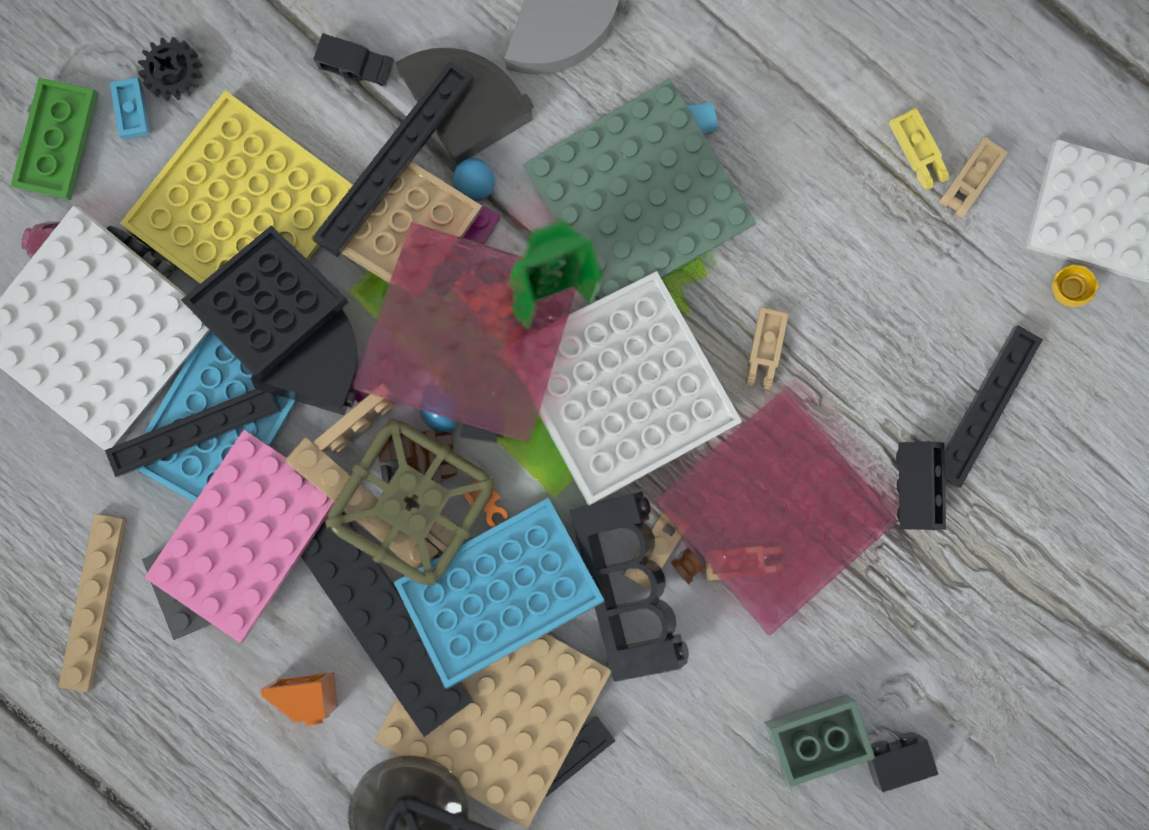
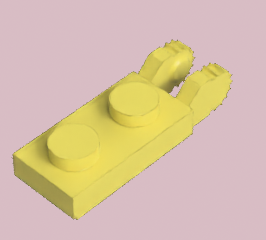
(919, 147)

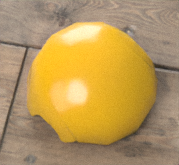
(1074, 286)

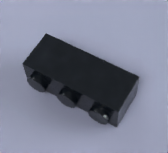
(921, 485)

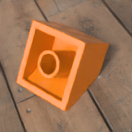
(303, 697)

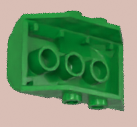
(552, 263)

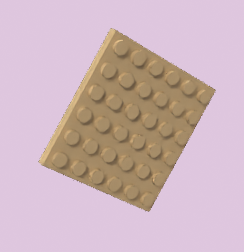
(515, 729)

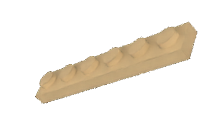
(331, 479)
(92, 603)

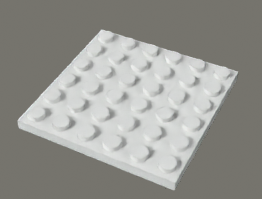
(94, 329)
(630, 389)

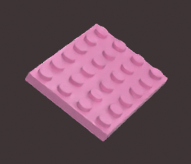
(241, 537)

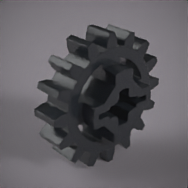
(168, 81)

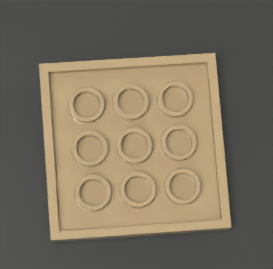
(416, 199)

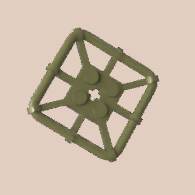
(392, 509)

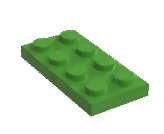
(54, 139)

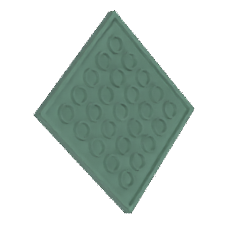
(642, 189)

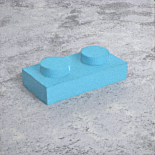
(130, 108)

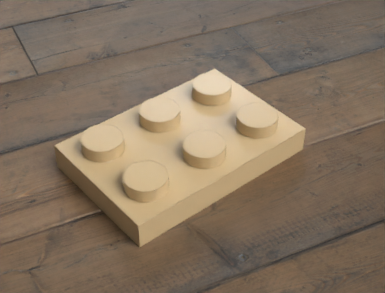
(357, 420)

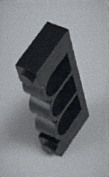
(642, 657)

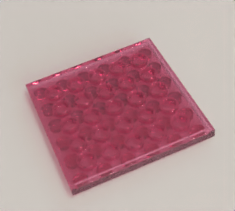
(454, 342)
(776, 512)

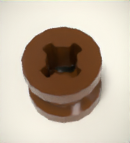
(688, 566)

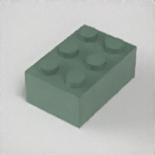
(819, 740)

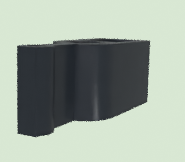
(352, 60)

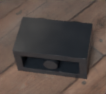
(901, 762)

